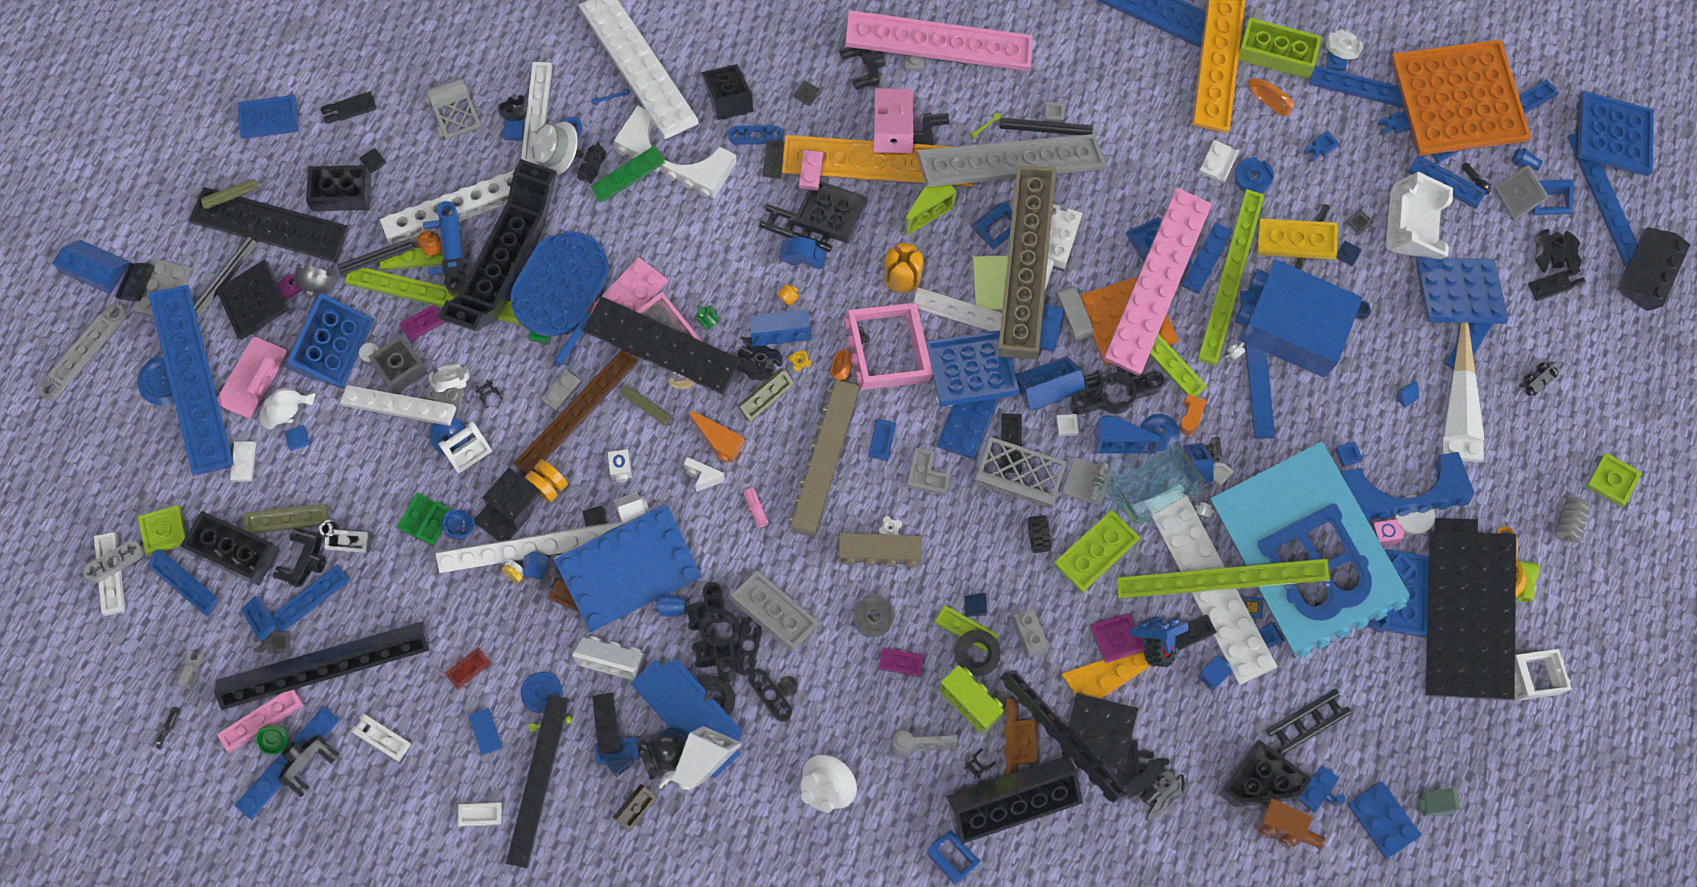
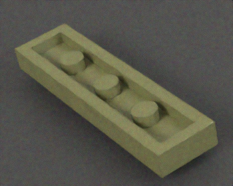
(285, 518)

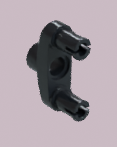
(871, 60)
(925, 136)
(308, 560)
(298, 756)

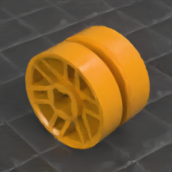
(547, 480)

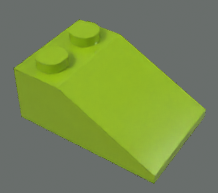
(930, 205)

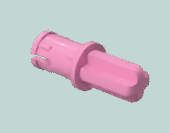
(755, 507)

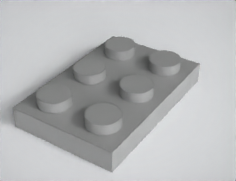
(164, 276)

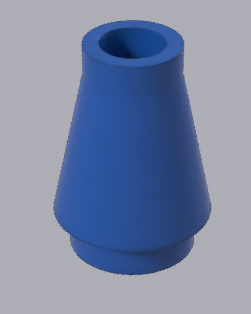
(1523, 157)

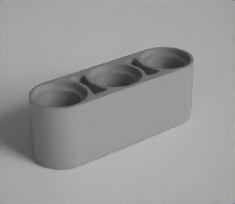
(1075, 313)

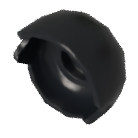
(513, 108)

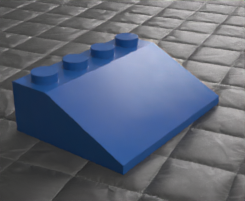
(328, 341)

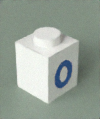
(620, 465)

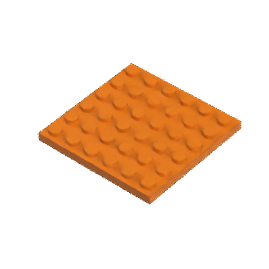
(1460, 97)

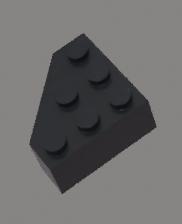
(1264, 777)

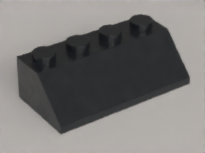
(1654, 268)

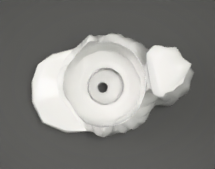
(282, 406)

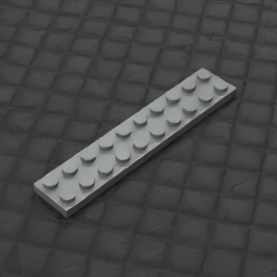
(1000, 160)

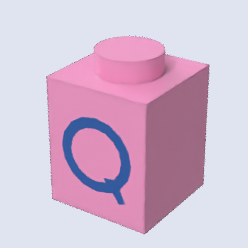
(1388, 532)

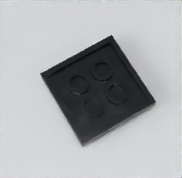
(830, 211)
(252, 299)
(1104, 729)

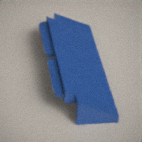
(681, 705)

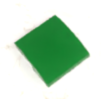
(423, 519)

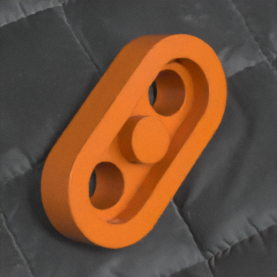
(429, 243)
(841, 365)

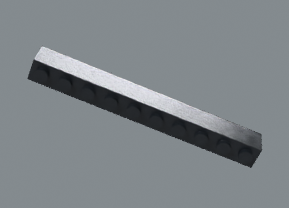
(321, 665)

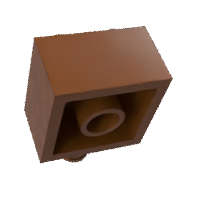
(1286, 825)

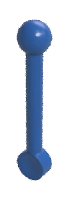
(595, 101)

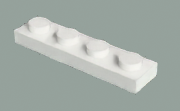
(112, 587)

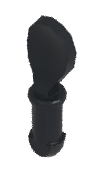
(1475, 177)
(168, 727)

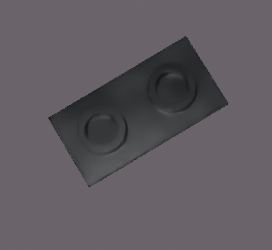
(594, 159)
(1545, 372)

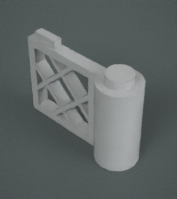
(452, 94)
(905, 743)

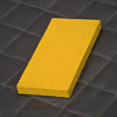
(1297, 239)

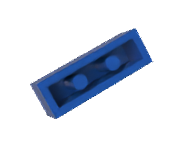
(780, 327)

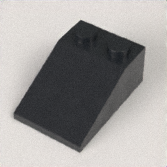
(728, 92)

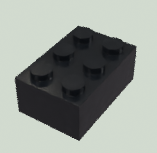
(338, 188)

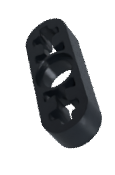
(740, 659)
(765, 679)

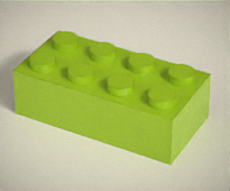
(1279, 48)

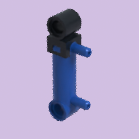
(452, 262)

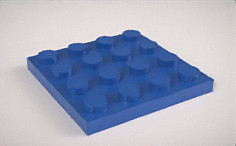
(1615, 133)
(1461, 290)
(970, 369)

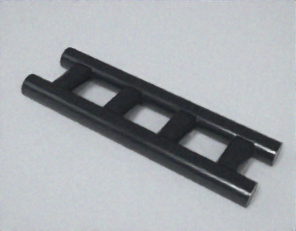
(787, 231)
(1312, 709)

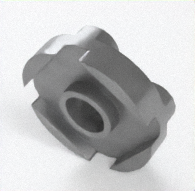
(865, 608)

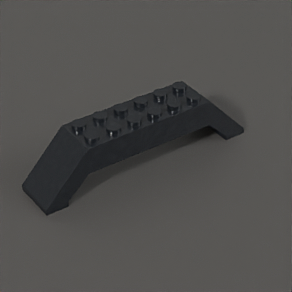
(505, 249)

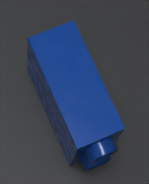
(1298, 317)

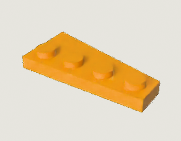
(1103, 678)

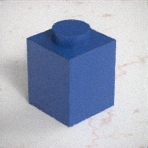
(1215, 673)

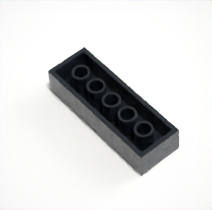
(1015, 799)

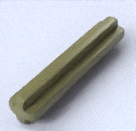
(229, 193)
(645, 405)

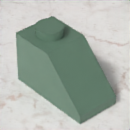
(1439, 802)

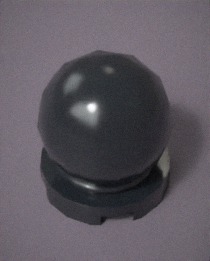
(662, 752)

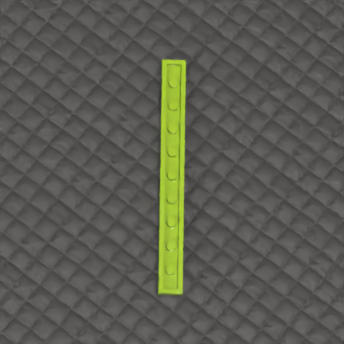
(1231, 278)
(411, 289)
(1223, 579)

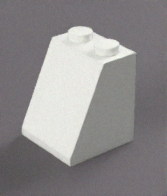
(703, 756)

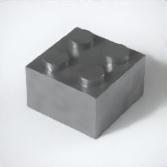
(398, 364)

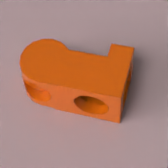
(1193, 415)

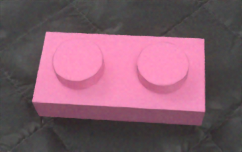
(811, 170)

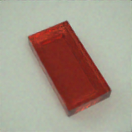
(468, 668)

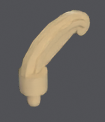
(684, 384)

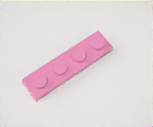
(270, 712)

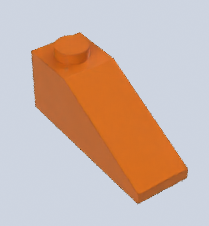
(722, 441)

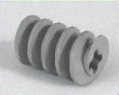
(1573, 519)

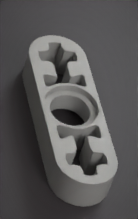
(96, 564)

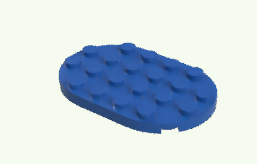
(559, 283)

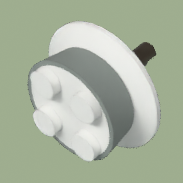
(556, 146)

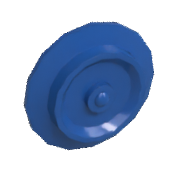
(154, 382)

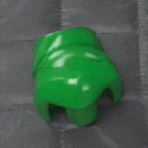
(707, 317)

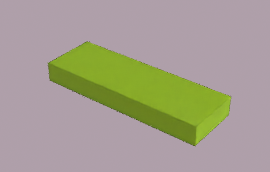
(960, 624)

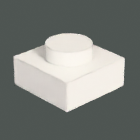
(1067, 425)

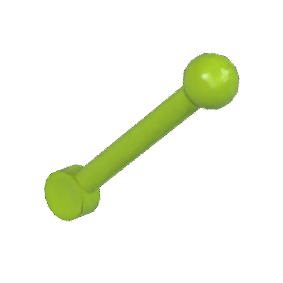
(973, 134)
(532, 727)

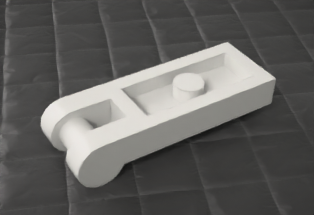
(381, 738)

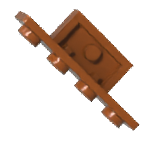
(1020, 739)

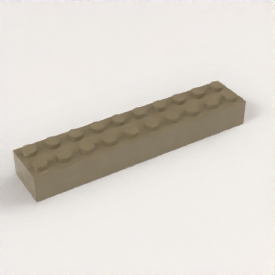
(1027, 262)

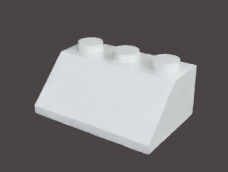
(609, 658)

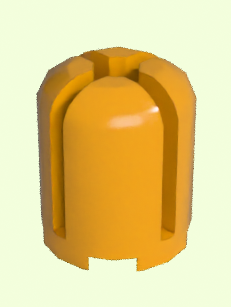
(903, 268)

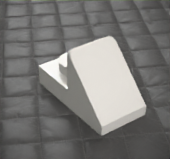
(708, 475)

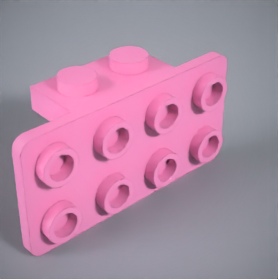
(251, 377)

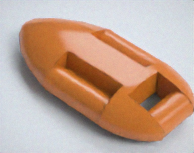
(1271, 96)

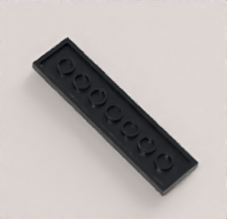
(272, 226)
(662, 345)

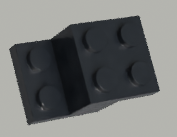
(506, 505)

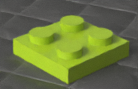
(1614, 479)
(162, 529)

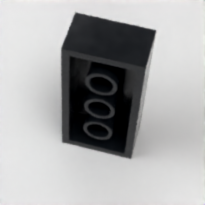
(230, 548)

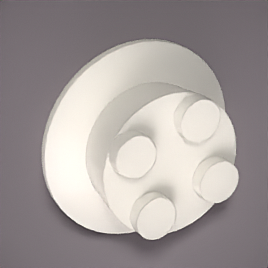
(827, 783)

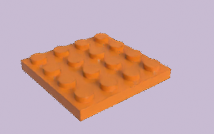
(1105, 309)

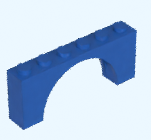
(1451, 489)

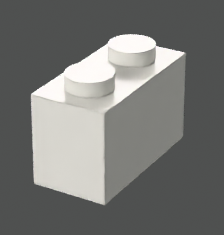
(630, 507)

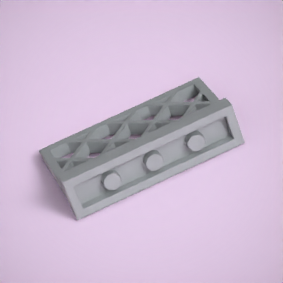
(1016, 489)

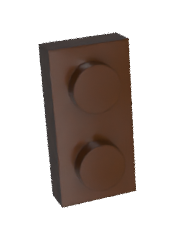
(561, 595)

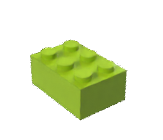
(971, 699)

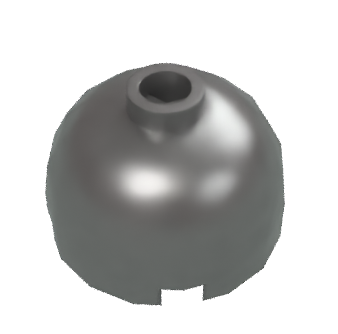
(313, 280)

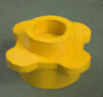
(797, 366)

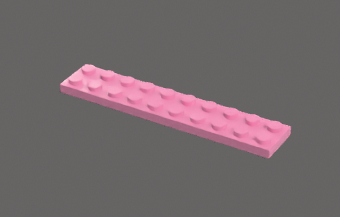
(939, 40)
(1157, 282)

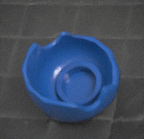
(452, 519)

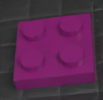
(1115, 639)

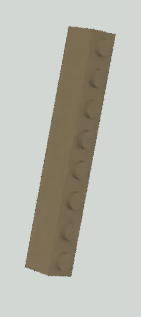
(825, 458)

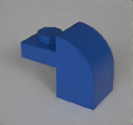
(802, 250)

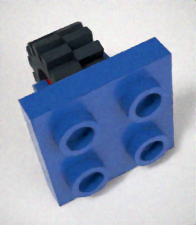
(1159, 639)

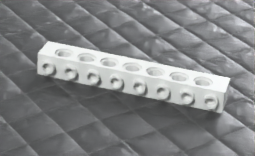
(428, 209)

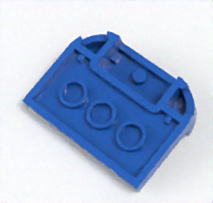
(1412, 618)

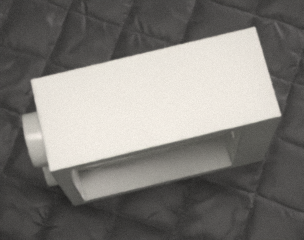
(1556, 670)

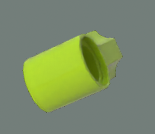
(1532, 573)

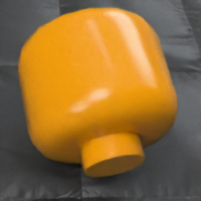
(788, 294)

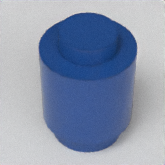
(670, 606)

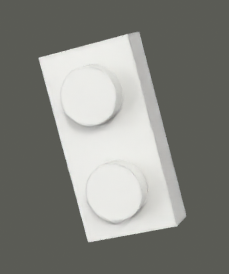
(243, 461)

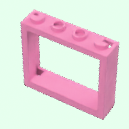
(918, 340)

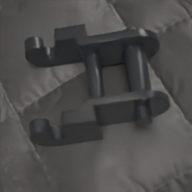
(494, 390)
(977, 774)

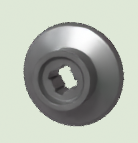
(550, 574)

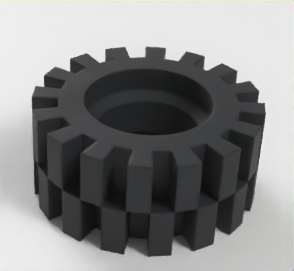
(1039, 534)

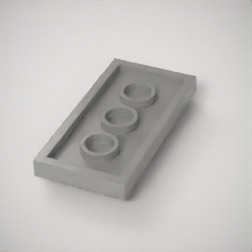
(774, 611)

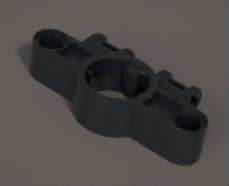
(1095, 399)
(715, 653)

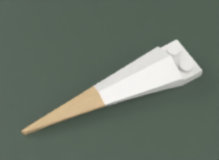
(1463, 418)

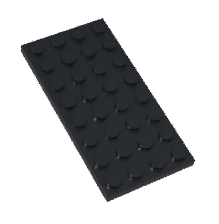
(1471, 615)

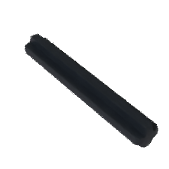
(375, 256)

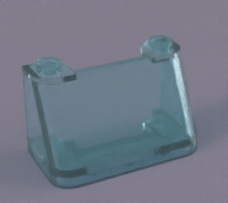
(1155, 485)

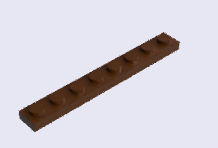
(576, 412)

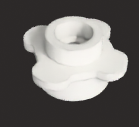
(1235, 351)
(887, 521)

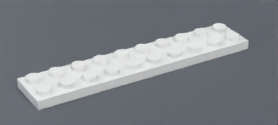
(639, 66)
(1234, 626)

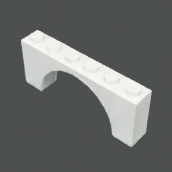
(703, 176)

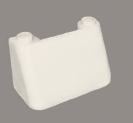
(1416, 216)

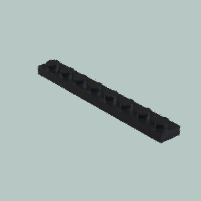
(1068, 742)
(537, 781)

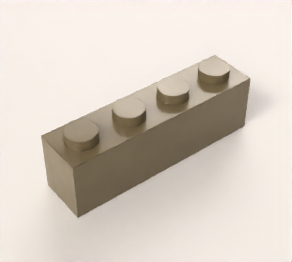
(880, 549)

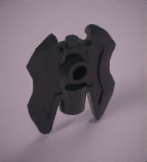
(1558, 249)
(757, 360)
(1157, 786)

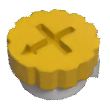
(513, 571)

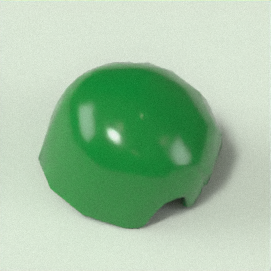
(271, 738)

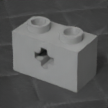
(1030, 633)

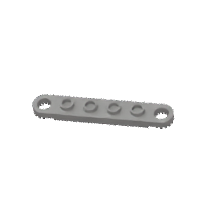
(82, 351)

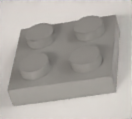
(1521, 192)

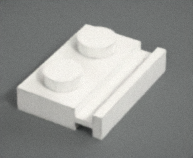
(1219, 161)

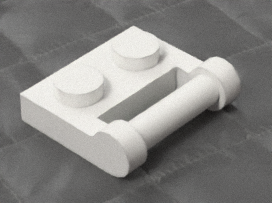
(467, 453)

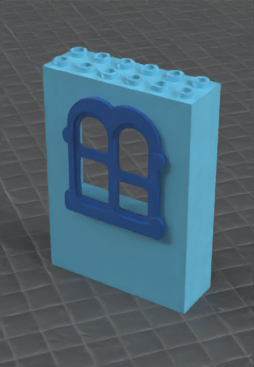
(1286, 506)

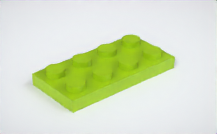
(1096, 551)

